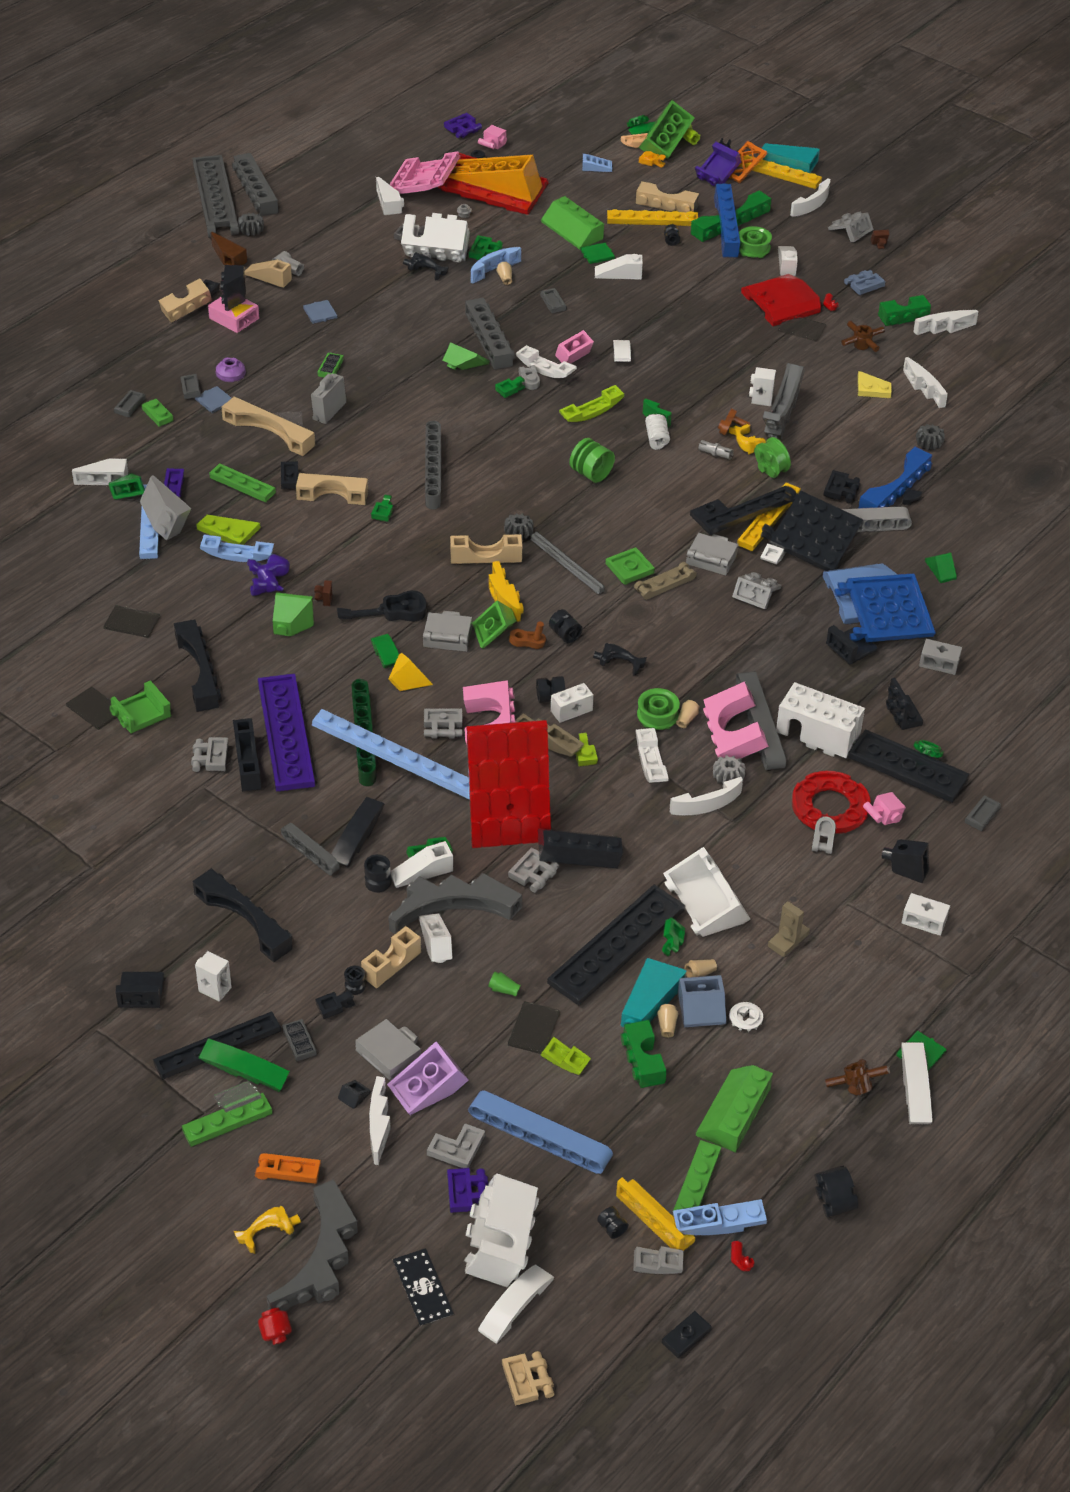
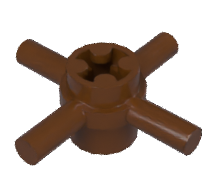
(863, 336)
(858, 1077)

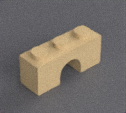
(178, 307)
(403, 948)

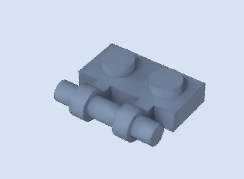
(865, 282)

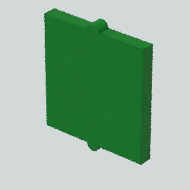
(597, 253)
(932, 1049)

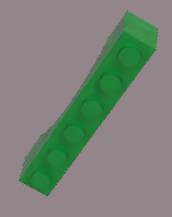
(709, 226)

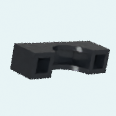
(246, 754)

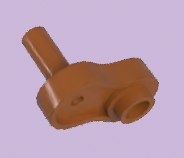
(724, 425)
(532, 639)

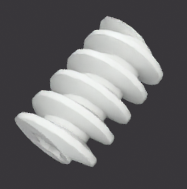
(657, 431)

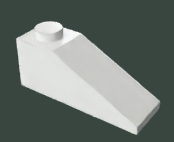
(389, 198)
(787, 260)
(624, 267)
(100, 472)
(436, 938)

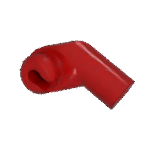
(829, 303)
(739, 1260)

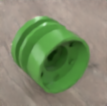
(592, 460)

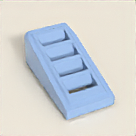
(594, 163)

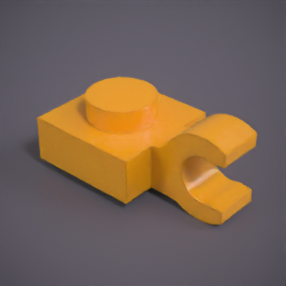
(650, 159)

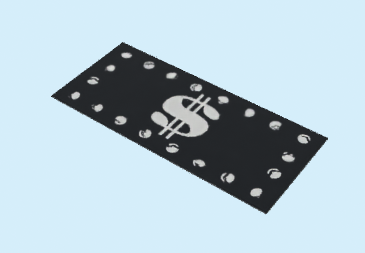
(423, 1287)

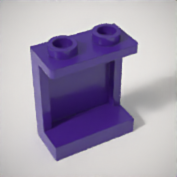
(719, 165)

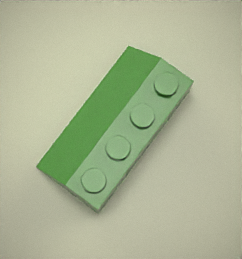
(667, 130)
(573, 223)
(735, 1107)

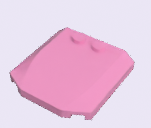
(423, 176)

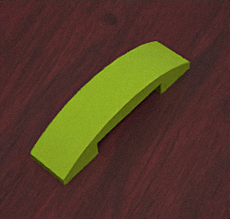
(594, 408)

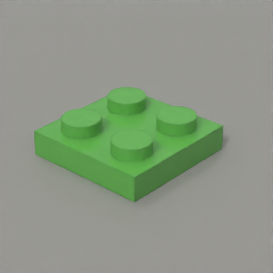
(630, 566)

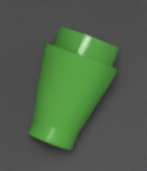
(503, 984)

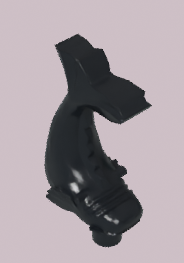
(421, 260)
(614, 651)

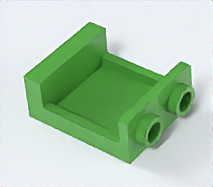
(141, 708)

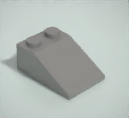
(164, 509)

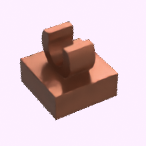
(880, 238)
(324, 592)

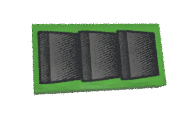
(330, 364)

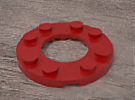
(834, 781)

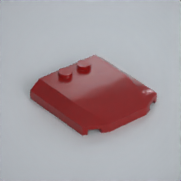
(783, 298)

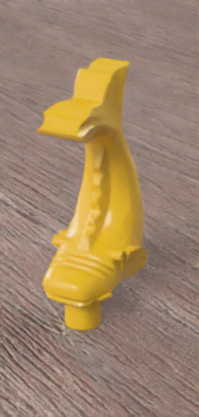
(745, 443)
(273, 1217)

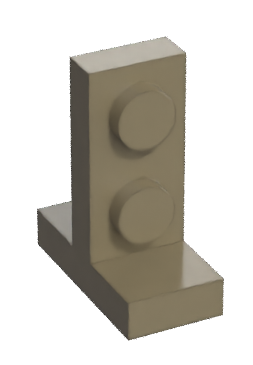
(790, 931)

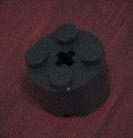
(836, 1190)

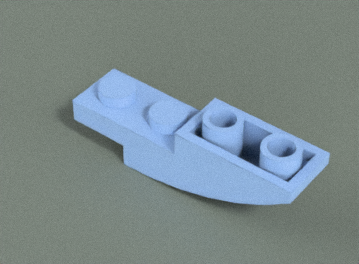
(719, 1220)

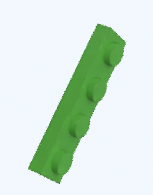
(242, 482)
(223, 1122)
(698, 1176)

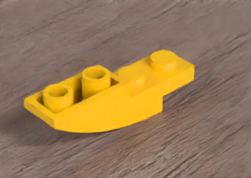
(503, 591)

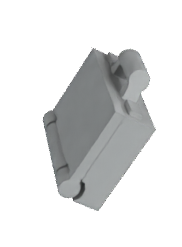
(328, 397)
(712, 553)
(447, 631)
(388, 1048)

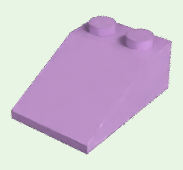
(427, 1079)

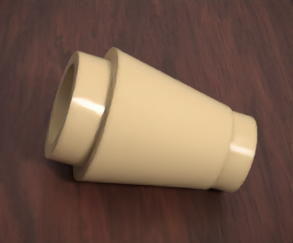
(505, 272)
(687, 713)
(700, 968)
(667, 1019)

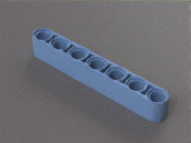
(541, 1132)

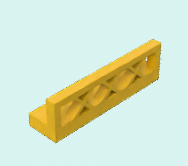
(652, 1214)

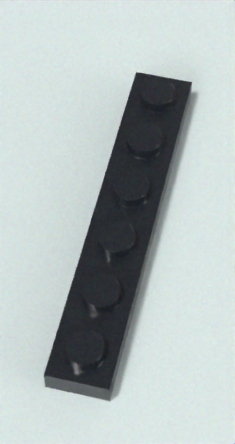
(744, 511)
(236, 1036)

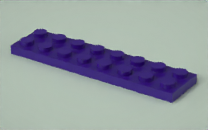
(286, 732)

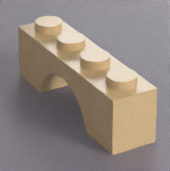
(649, 195)
(314, 485)
(466, 551)

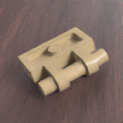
(521, 1381)

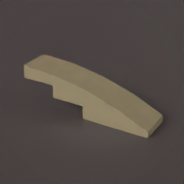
(558, 739)

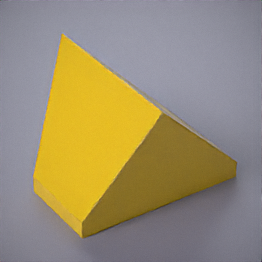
(407, 675)

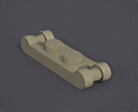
(665, 581)

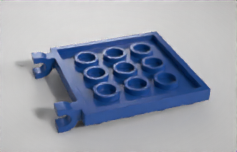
(887, 607)

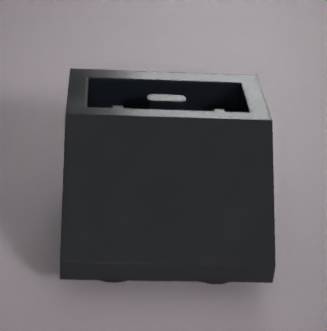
(233, 286)

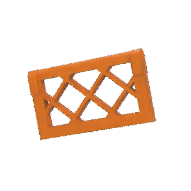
(754, 149)

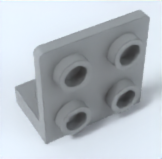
(856, 225)
(755, 590)

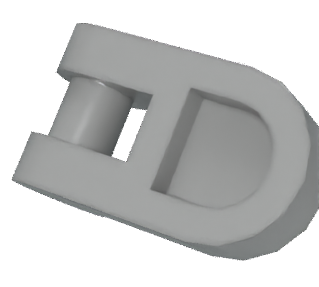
(532, 380)
(825, 828)

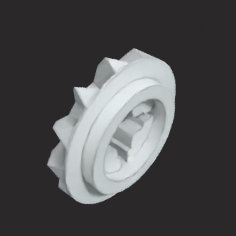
(741, 1010)

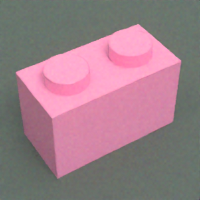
(574, 347)

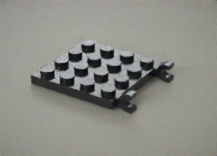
(814, 530)

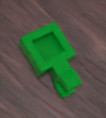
(510, 387)
(383, 510)
(674, 933)

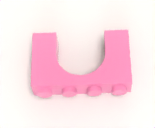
(491, 697)
(720, 710)

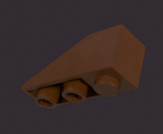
(228, 251)

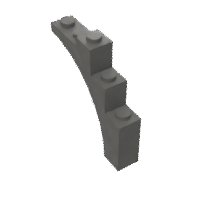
(784, 402)
(454, 893)
(330, 1254)

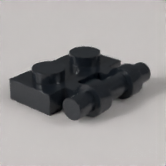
(836, 486)

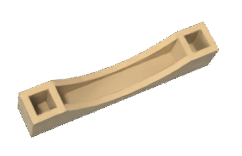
(245, 414)

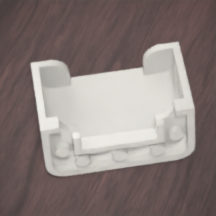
(705, 894)

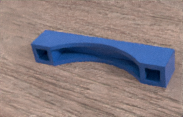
(729, 230)
(915, 465)

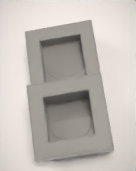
(658, 1262)

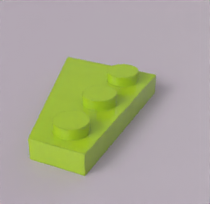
(229, 529)

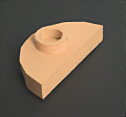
(633, 140)

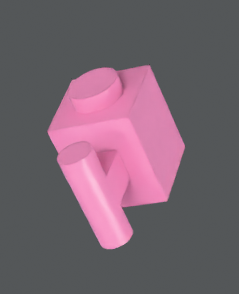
(493, 137)
(886, 809)

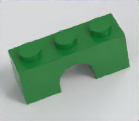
(893, 313)
(646, 1068)

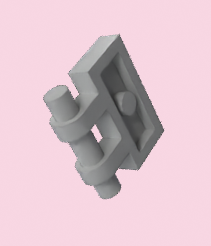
(442, 718)
(216, 754)
(528, 866)

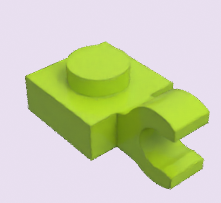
(587, 754)

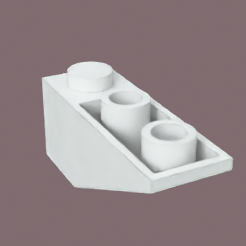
(427, 864)

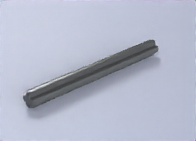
(568, 563)

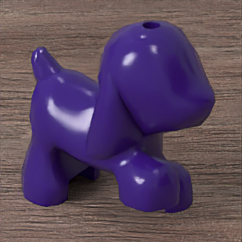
(266, 582)

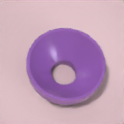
(230, 373)

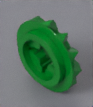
(637, 120)
(928, 748)

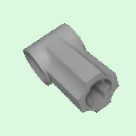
(296, 267)

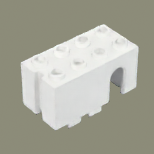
(440, 240)
(825, 720)
(501, 1230)

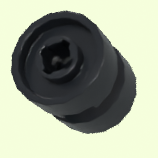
(565, 626)
(547, 687)
(377, 873)

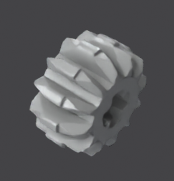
(728, 769)

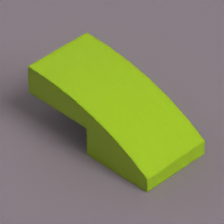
(564, 1057)

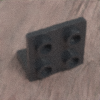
(846, 648)
(902, 707)
(140, 990)

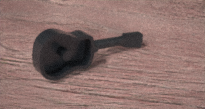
(404, 606)

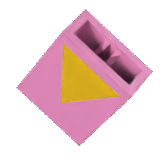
(237, 317)

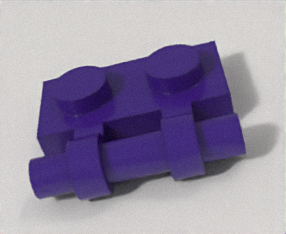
(462, 125)
(460, 1191)

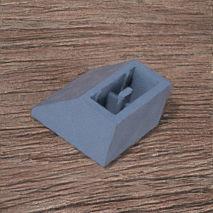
(702, 1001)

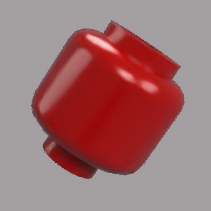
(274, 1325)

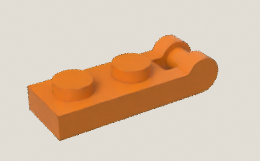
(288, 1168)

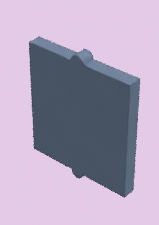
(320, 311)
(213, 399)

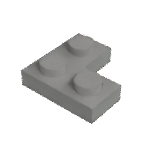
(459, 1151)

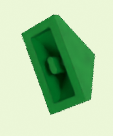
(126, 486)
(942, 567)

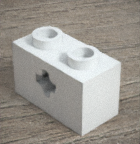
(763, 386)
(571, 702)
(925, 914)
(213, 976)

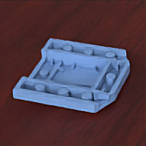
(832, 577)

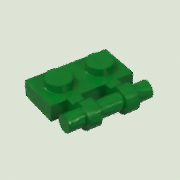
(482, 246)

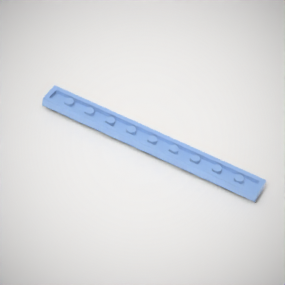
(392, 752)

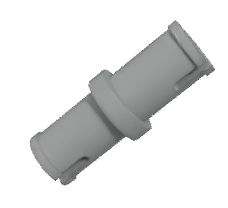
(716, 449)

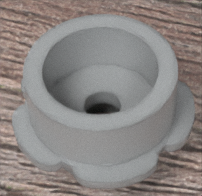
(464, 210)

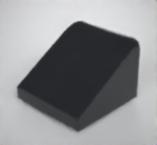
(353, 1093)

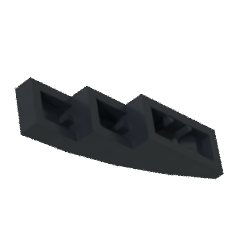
(357, 831)

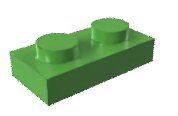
(157, 412)

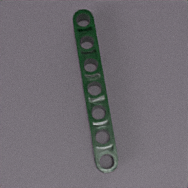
(362, 718)

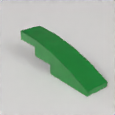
(244, 1064)

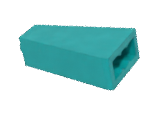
(792, 156)
(653, 988)

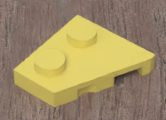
(873, 386)

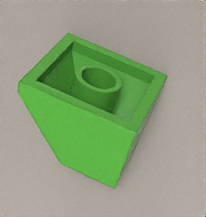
(462, 358)
(292, 614)
(493, 623)

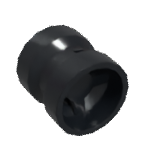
(671, 235)
(355, 979)
(612, 1222)

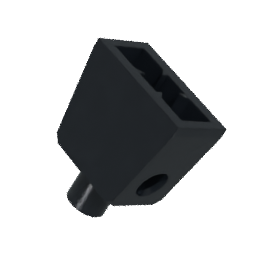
(909, 859)

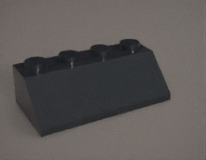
(579, 848)

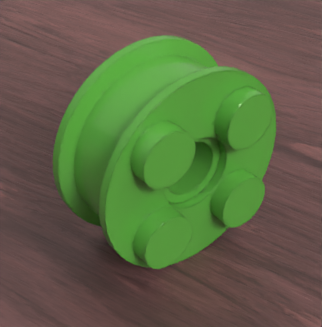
(754, 241)
(772, 457)
(658, 708)

